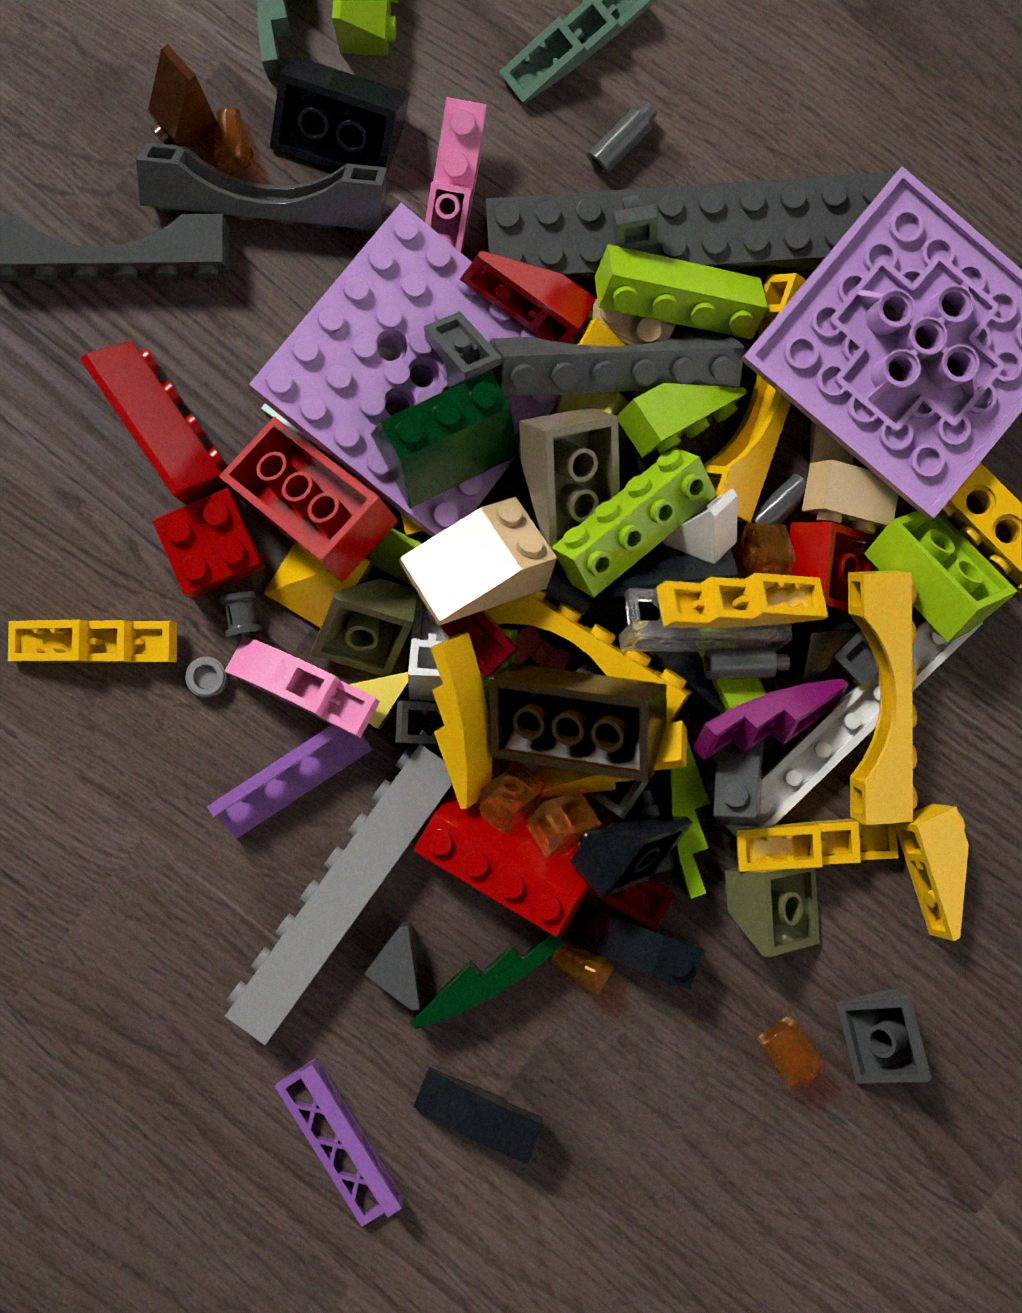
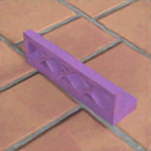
(288, 779)
(348, 1136)

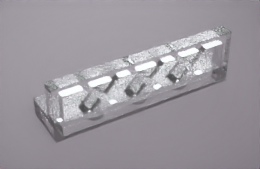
(654, 637)

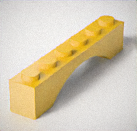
(749, 452)
(595, 642)
(884, 778)

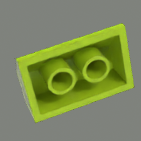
(364, 26)
(951, 576)

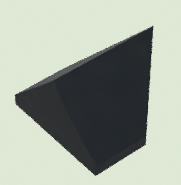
(814, 647)

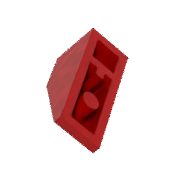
(531, 295)

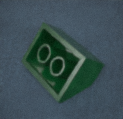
(447, 438)

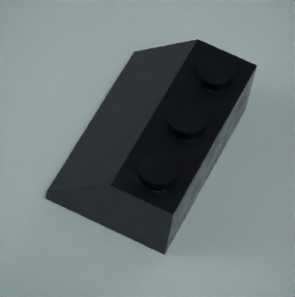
(336, 116)
(669, 564)

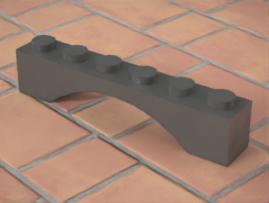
(180, 180)
(186, 246)
(554, 367)

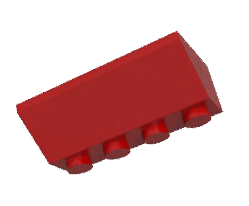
(156, 421)
(505, 866)

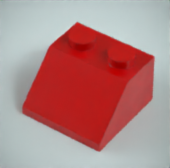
(830, 553)

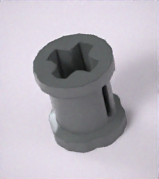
(240, 614)

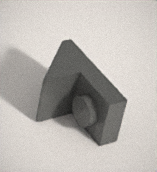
(461, 348)

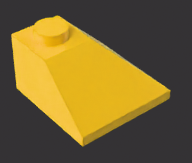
(308, 587)

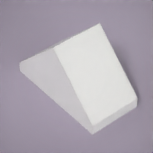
(709, 530)

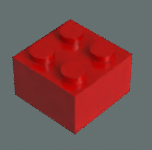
(209, 544)

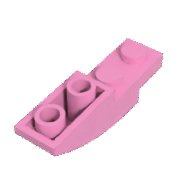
(456, 170)
(302, 685)

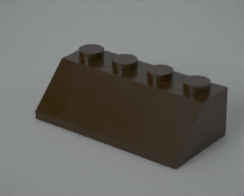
(577, 721)

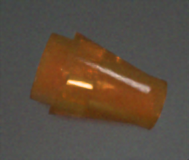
(231, 145)
(583, 968)

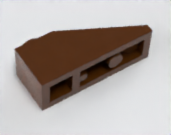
(178, 103)

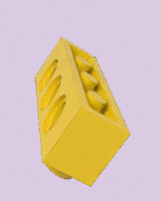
(997, 507)

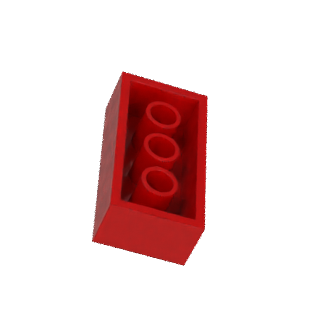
(309, 499)

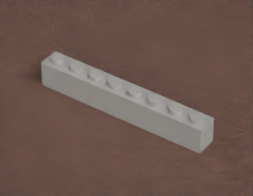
(341, 895)

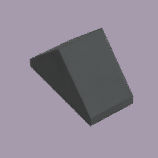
(417, 722)
(397, 969)

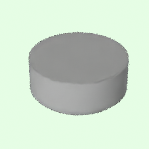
(206, 677)

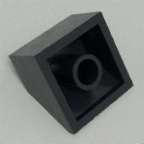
(627, 851)

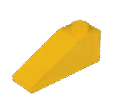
(937, 864)

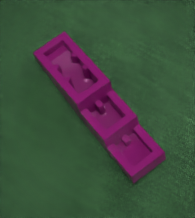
(775, 713)

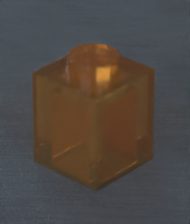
(790, 1052)

